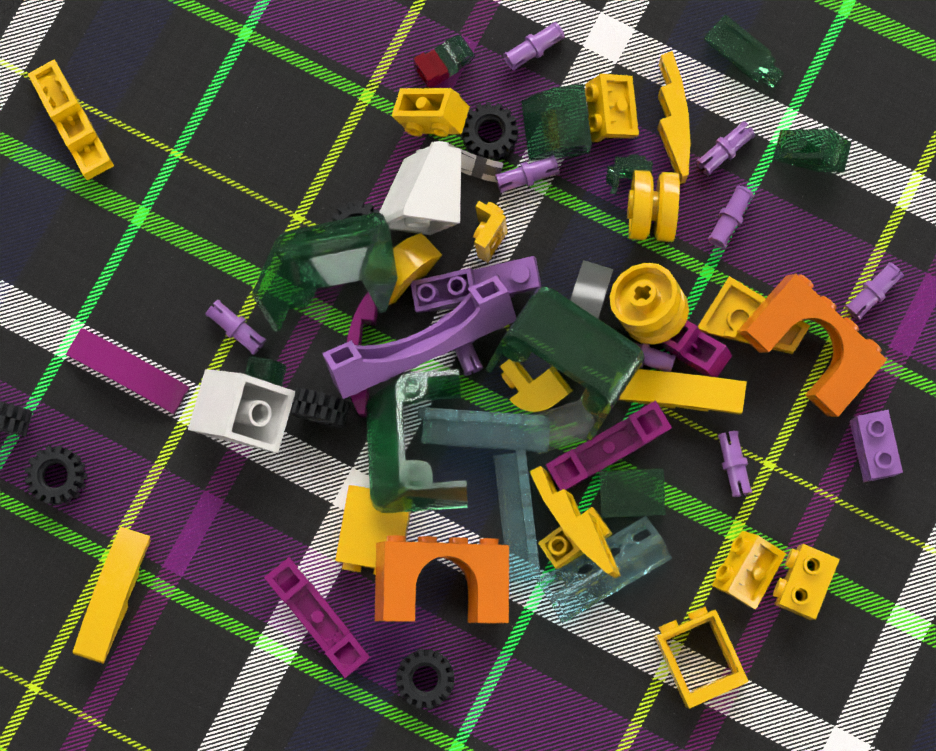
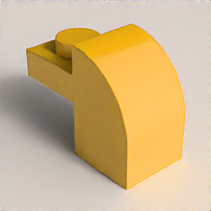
(413, 261)
(534, 394)

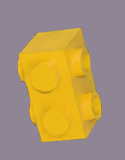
(430, 111)
(809, 583)

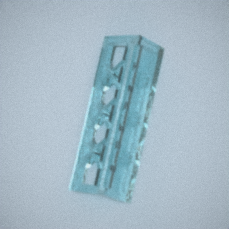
(485, 429)
(517, 515)
(587, 589)

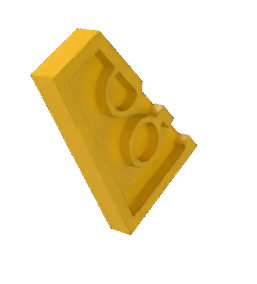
(733, 308)

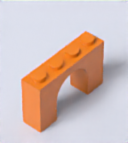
(853, 358)
(482, 564)

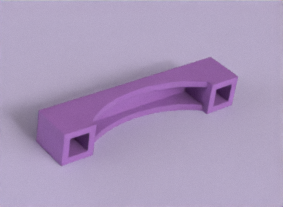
(480, 313)

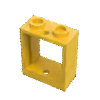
(716, 687)

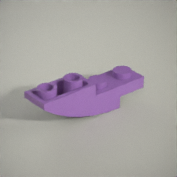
(450, 289)

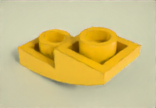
(562, 549)

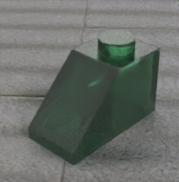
(813, 149)

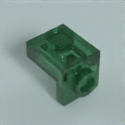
(624, 168)

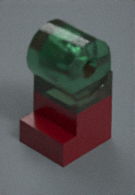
(443, 61)

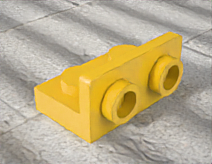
(611, 107)
(490, 230)
(748, 568)

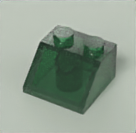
(557, 123)

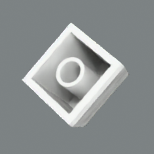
(426, 191)
(241, 410)

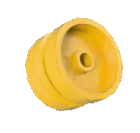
(655, 206)
(649, 303)

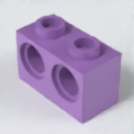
(876, 446)

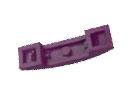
(365, 315)
(128, 370)
(609, 446)
(317, 617)

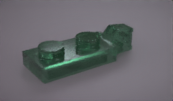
(744, 51)

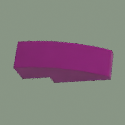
(698, 350)

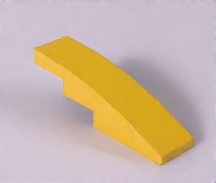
(70, 120)
(675, 127)
(686, 391)
(581, 528)
(111, 595)

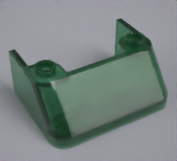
(326, 257)
(575, 346)
(398, 482)

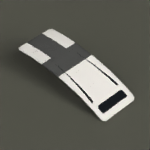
(479, 166)

